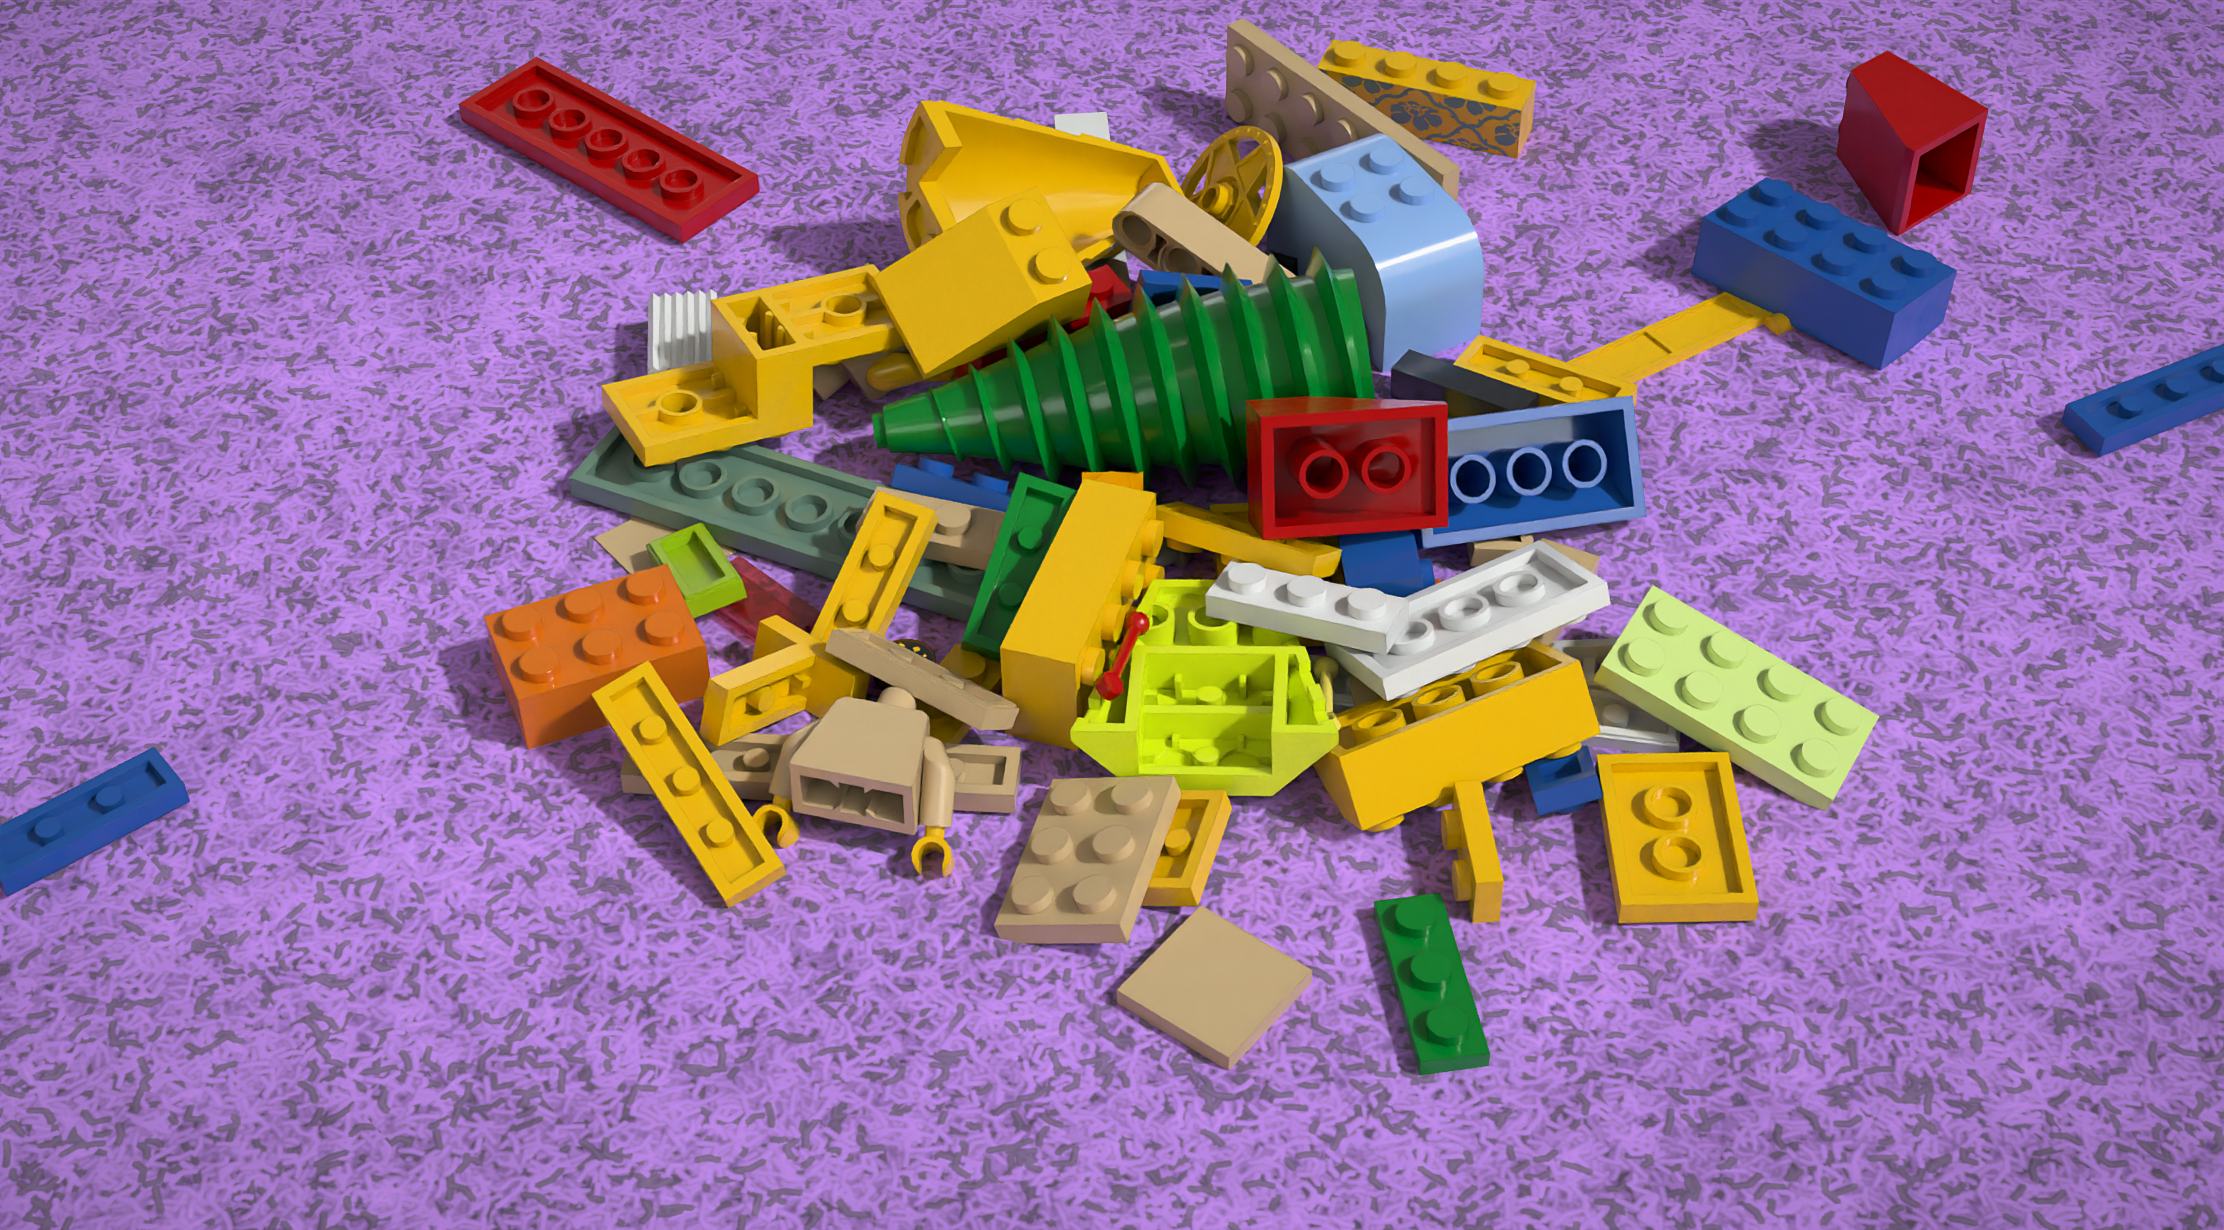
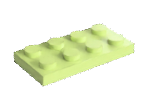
(1737, 699)

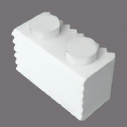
(679, 330)

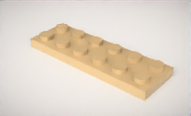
(1306, 107)

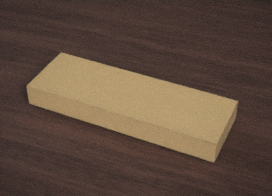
(923, 679)

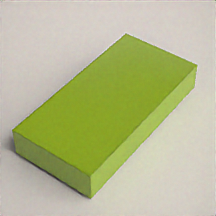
(698, 568)

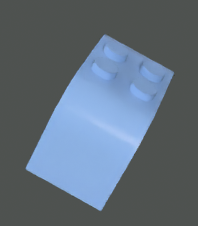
(1399, 234)

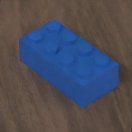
(1823, 272)

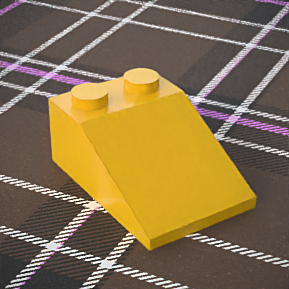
(984, 282)

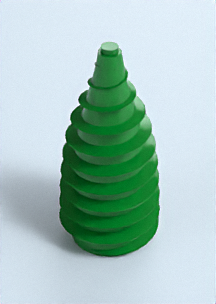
(1151, 383)

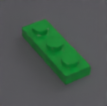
(1020, 548)
(1431, 984)

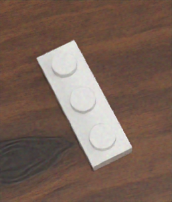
(1307, 607)

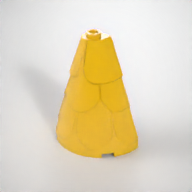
(975, 158)

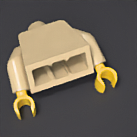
(867, 769)

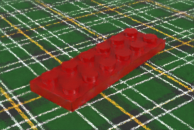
(610, 149)

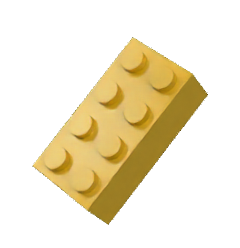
(1079, 608)

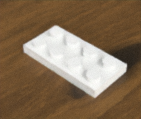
(1477, 617)

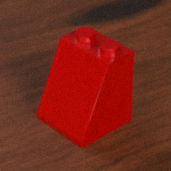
(1908, 140)

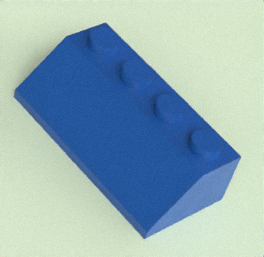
(1540, 471)

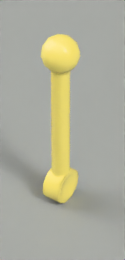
(1326, 670)

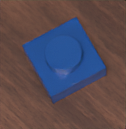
(1563, 782)

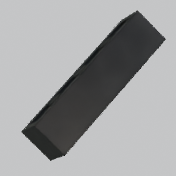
(1465, 391)

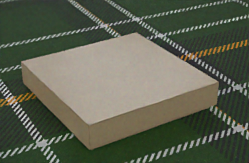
(1214, 987)

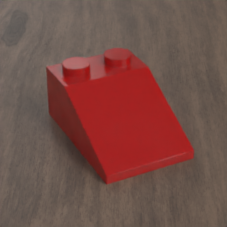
(1345, 465)

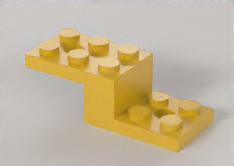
(758, 367)

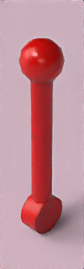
(1110, 684)

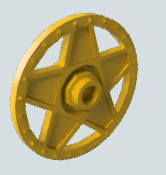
(1234, 184)

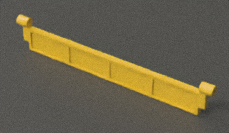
(1680, 337)

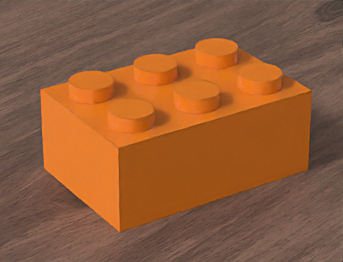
(581, 640)

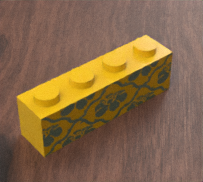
(1436, 97)

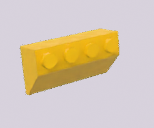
(1456, 730)

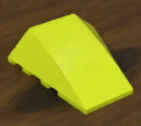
(1209, 702)

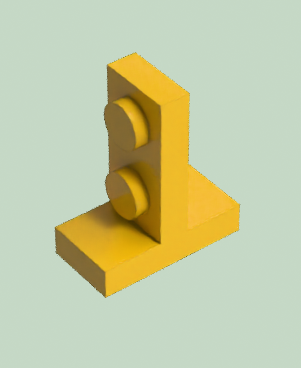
(784, 678)

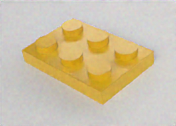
(1675, 838)

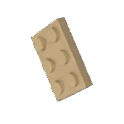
(1088, 860)

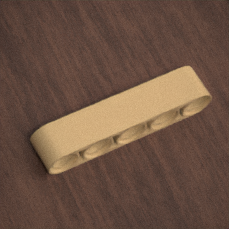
(1181, 237)

